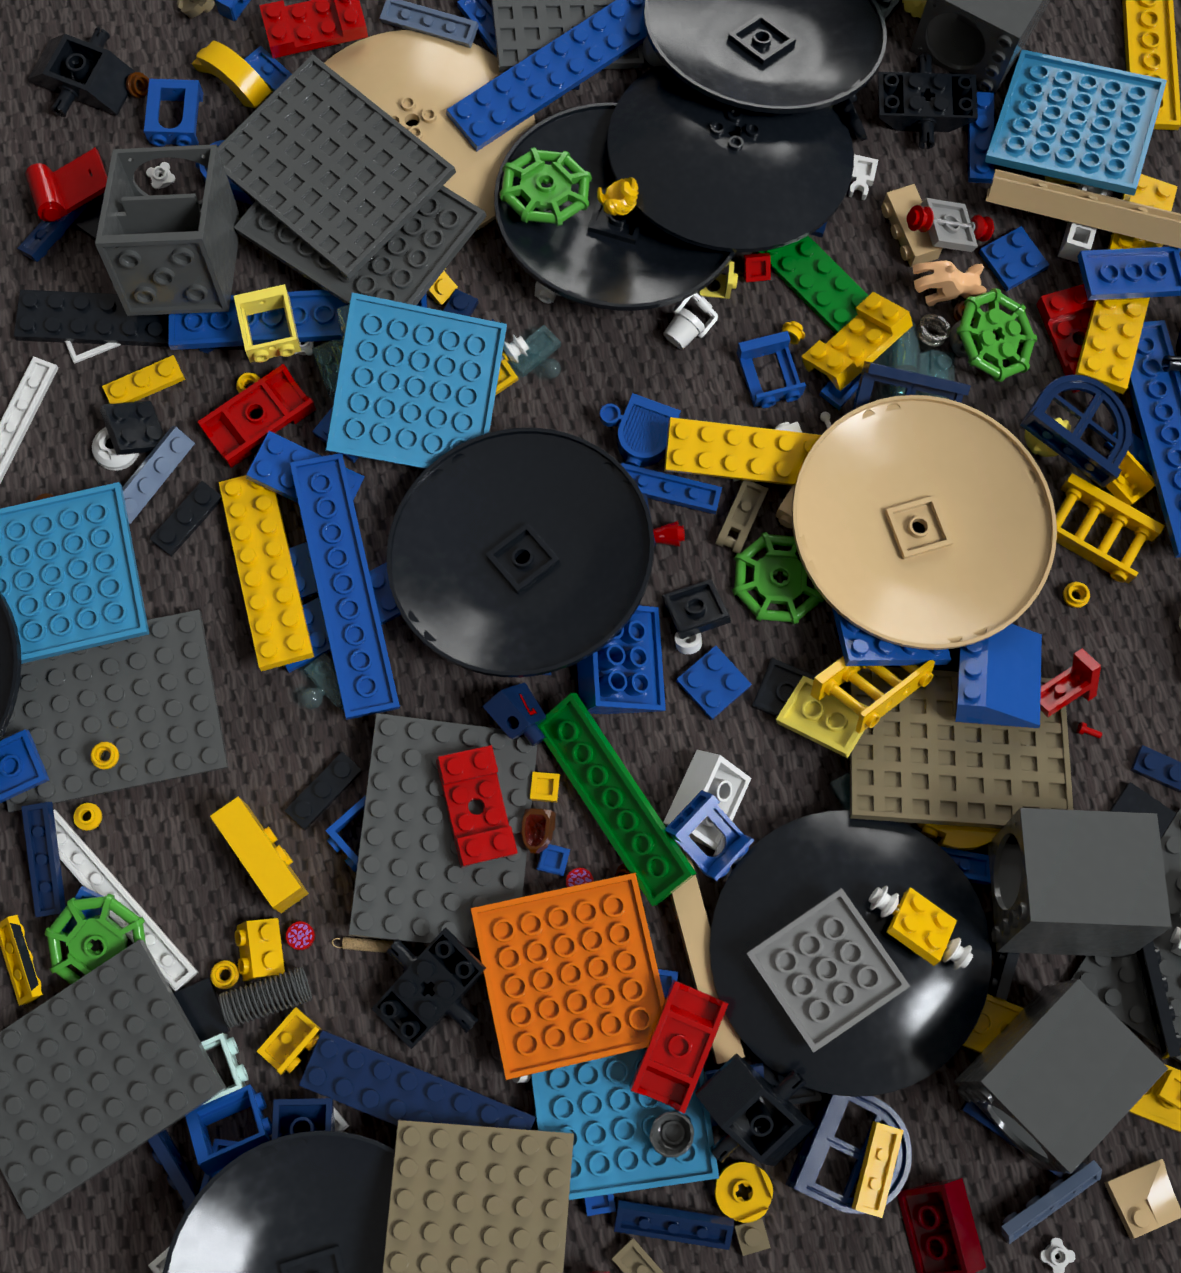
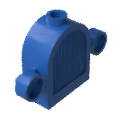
(641, 429)

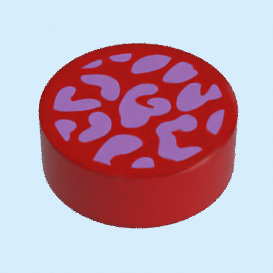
(578, 876)
(300, 935)

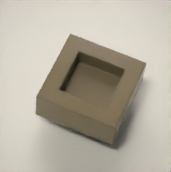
(752, 1237)

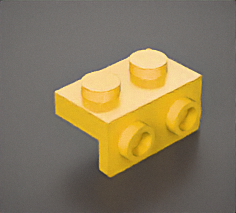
(1132, 481)
(259, 949)
(289, 1041)

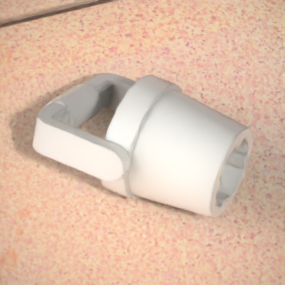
(686, 325)

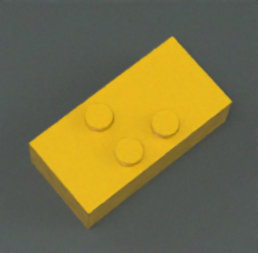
(262, 859)

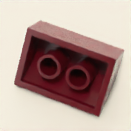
(941, 1228)

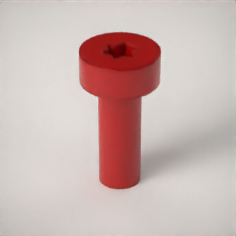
(1082, 728)

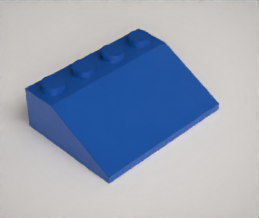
(627, 670)
(1001, 679)

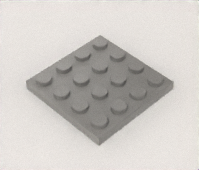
(828, 970)

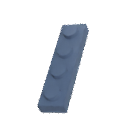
(429, 22)
(155, 470)
(1060, 1194)

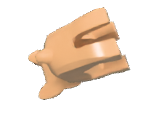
(948, 281)

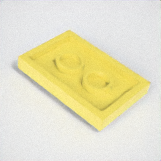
(821, 721)

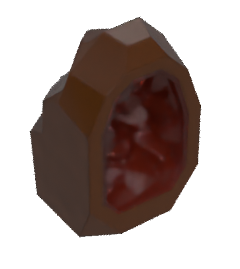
(537, 829)

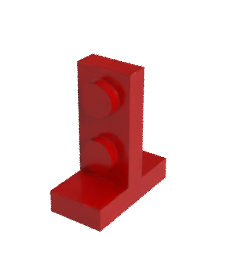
(1077, 680)

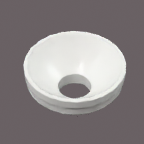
(107, 457)

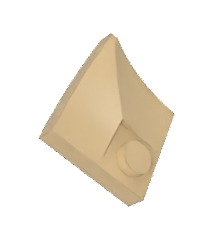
(1144, 1199)

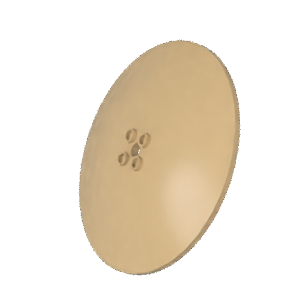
(419, 80)
(957, 475)

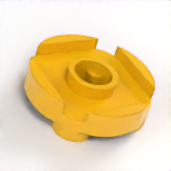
(737, 1207)

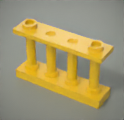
(1121, 516)
(832, 677)

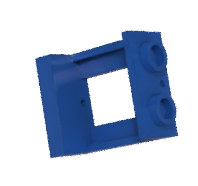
(173, 90)
(762, 346)
(690, 817)

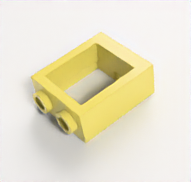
(263, 301)

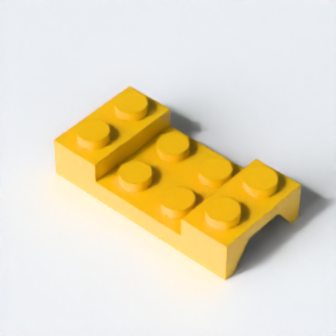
(861, 340)

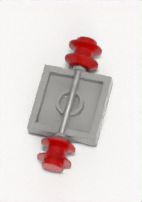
(949, 224)

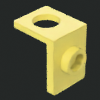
(727, 283)

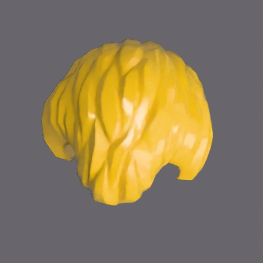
(619, 197)

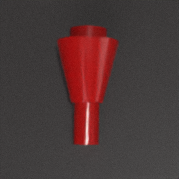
(670, 534)

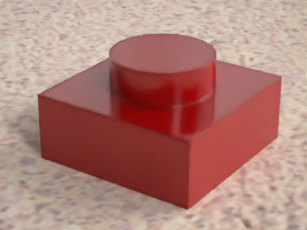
(757, 267)

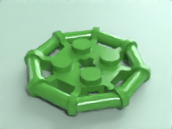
(542, 197)
(1007, 330)
(768, 587)
(95, 928)

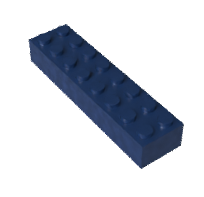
(398, 1090)

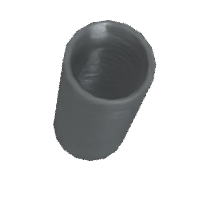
(258, 991)

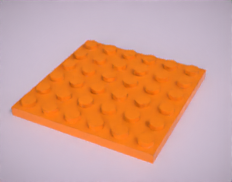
(569, 975)

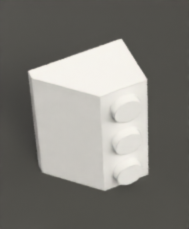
(716, 776)

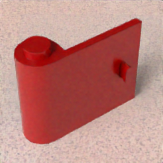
(68, 187)

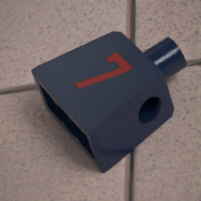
(517, 713)

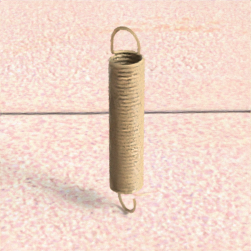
(365, 944)

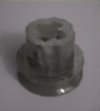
(932, 331)

